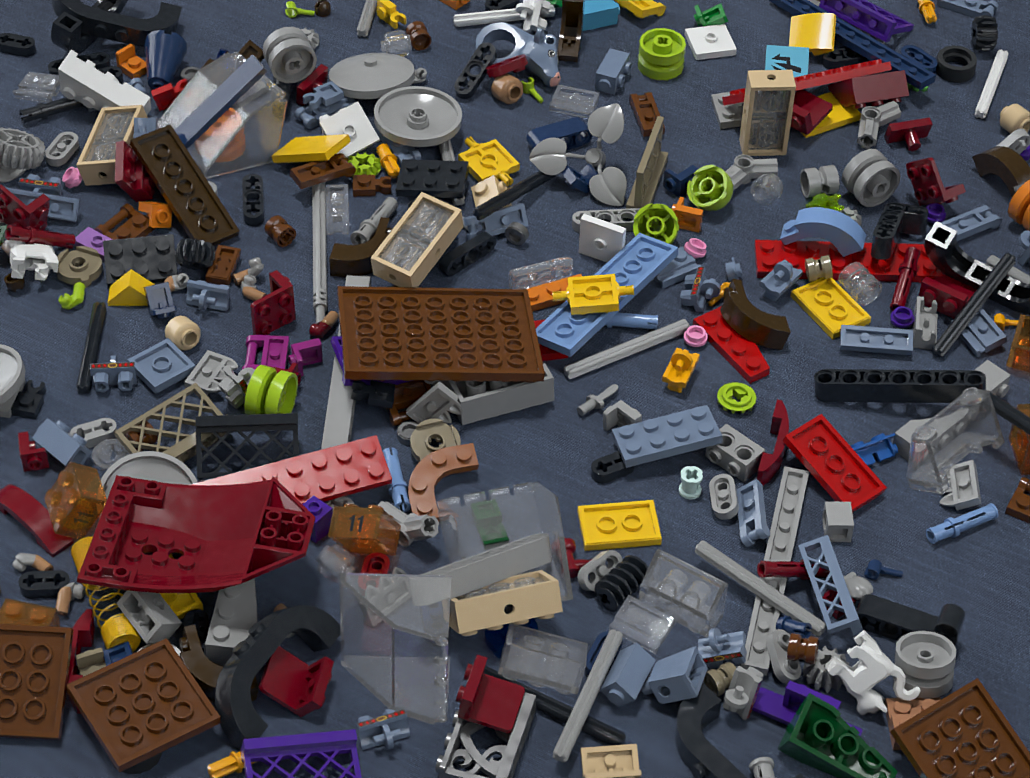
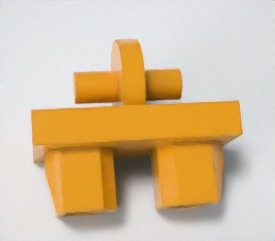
(680, 369)

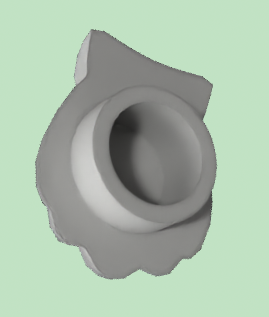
(857, 585)

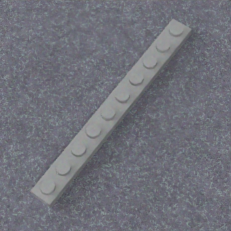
(779, 548)

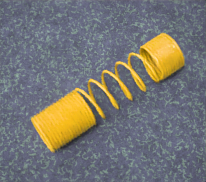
(115, 629)

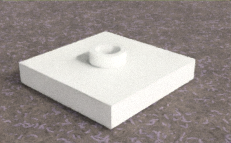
(710, 42)
(355, 123)
(600, 238)

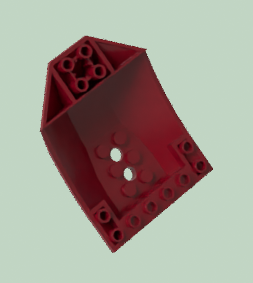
(219, 529)

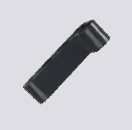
(894, 220)
(897, 620)

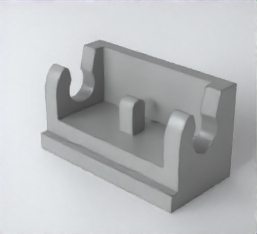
(924, 325)

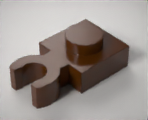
(368, 186)

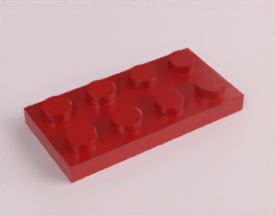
(834, 463)

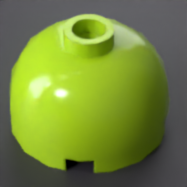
(710, 188)
(657, 222)

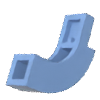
(826, 224)

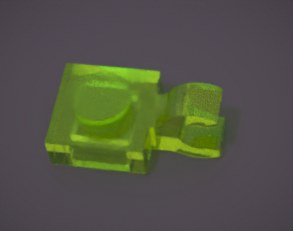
(824, 201)

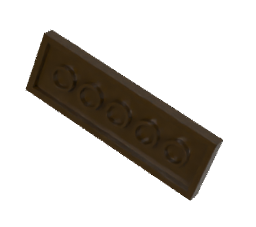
(184, 186)

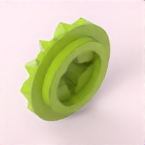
(373, 164)
(741, 392)

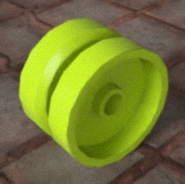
(661, 54)
(271, 391)

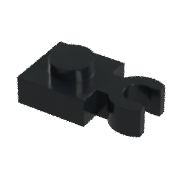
(377, 393)
(29, 403)

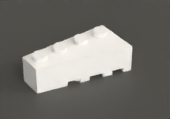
(95, 89)

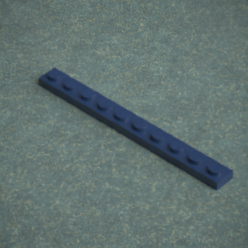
(864, 44)

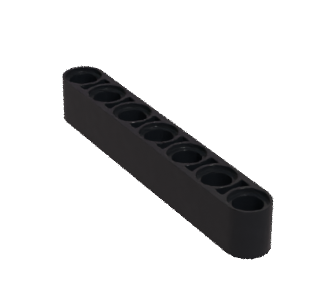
(895, 385)

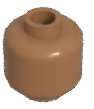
(507, 88)

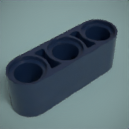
(572, 131)

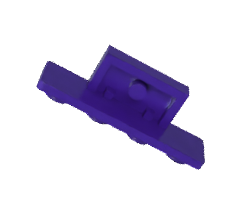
(785, 707)

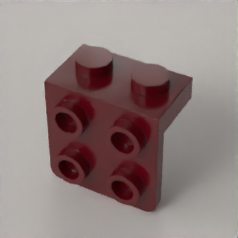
(808, 111)
(928, 183)
(18, 214)
(949, 294)
(275, 308)
(295, 683)
(488, 698)

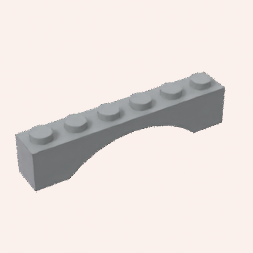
(996, 382)

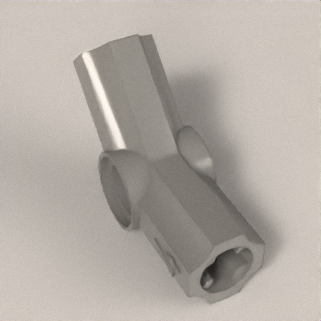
(872, 119)
(747, 168)
(412, 526)

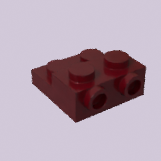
(131, 174)

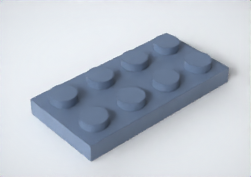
(667, 436)

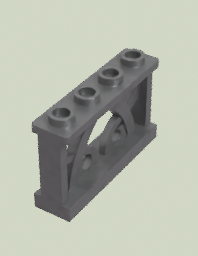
(495, 769)

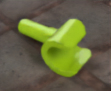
(292, 10)
(528, 88)

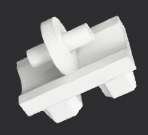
(530, 14)

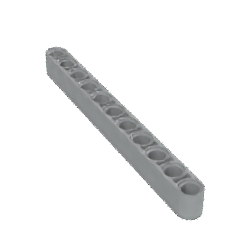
(340, 405)

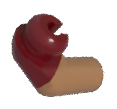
(324, 326)

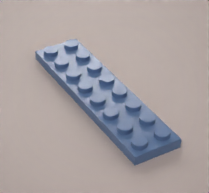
(633, 265)

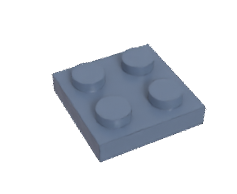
(162, 365)

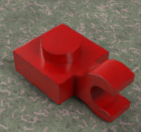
(167, 94)

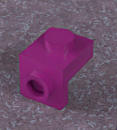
(306, 353)

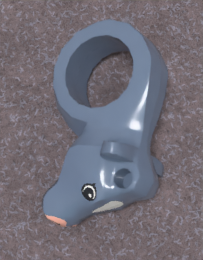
(539, 49)

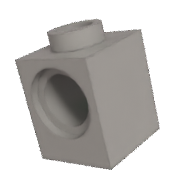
(838, 521)

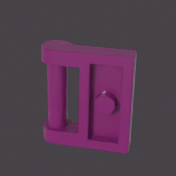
(274, 350)

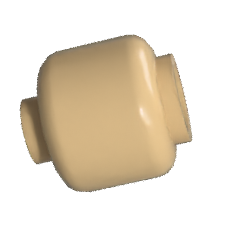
(1014, 118)
(183, 332)

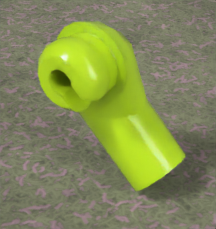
(69, 302)

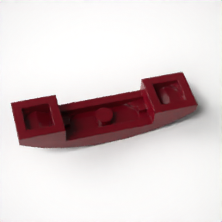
(771, 462)
(34, 518)
(82, 637)

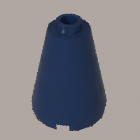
(163, 57)

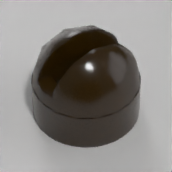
(322, 8)
(14, 283)

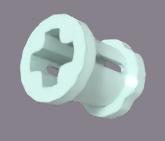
(691, 480)

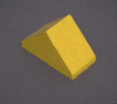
(129, 290)

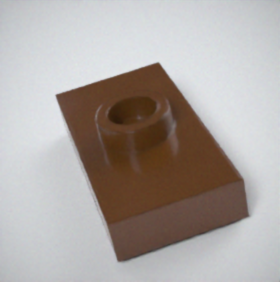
(223, 265)

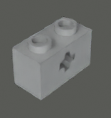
(149, 615)

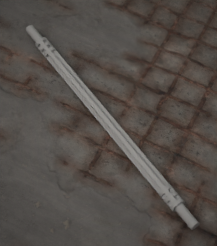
(319, 251)

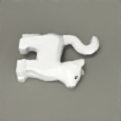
(30, 257)
(867, 672)

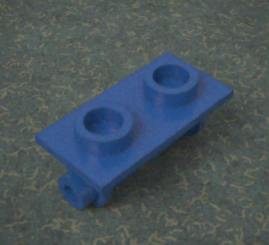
(879, 445)

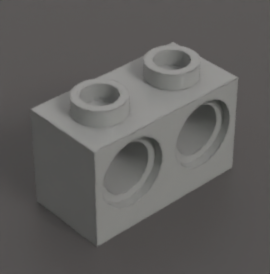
(736, 454)

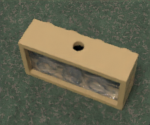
(767, 112)
(98, 156)
(417, 241)
(506, 602)

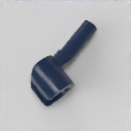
(875, 568)

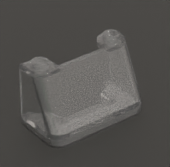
(949, 436)

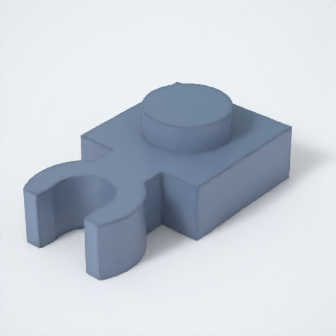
(323, 94)

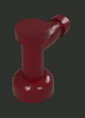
(574, 565)

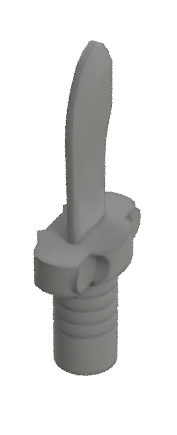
(596, 401)

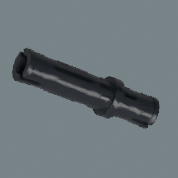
(44, 110)

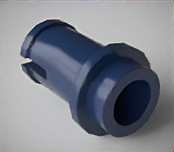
(793, 626)

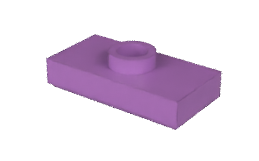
(92, 239)

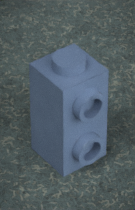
(612, 71)
(62, 444)
(627, 675)

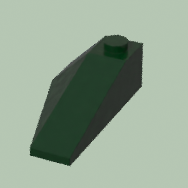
(829, 744)

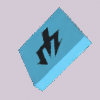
(787, 59)

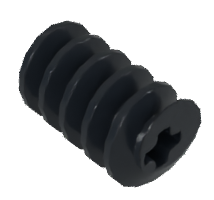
(620, 582)

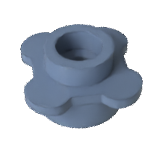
(733, 270)

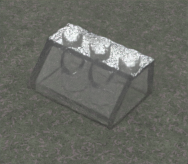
(684, 593)
(543, 659)

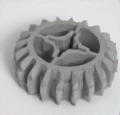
(20, 149)

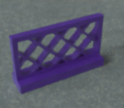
(867, 17)
(298, 746)

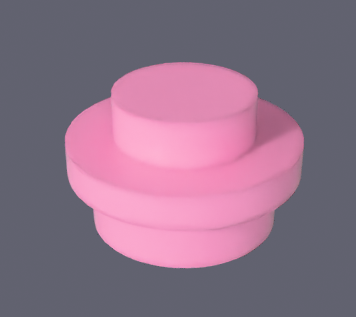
(72, 177)
(695, 248)
(695, 336)

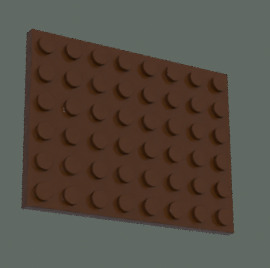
(438, 334)

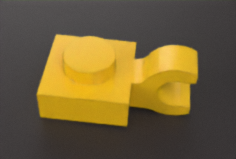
(387, 11)

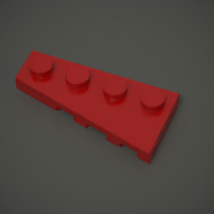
(736, 349)

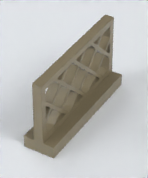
(649, 169)
(187, 446)

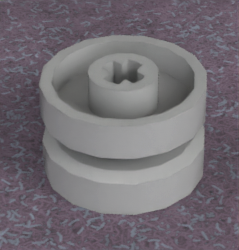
(289, 54)
(870, 177)
(926, 662)

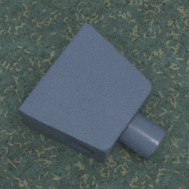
(676, 677)

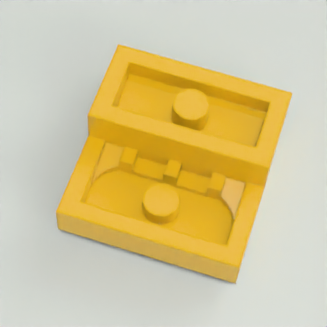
(813, 32)

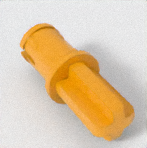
(927, 8)
(388, 160)
(226, 766)

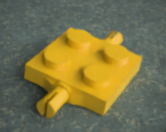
(489, 160)
(593, 294)

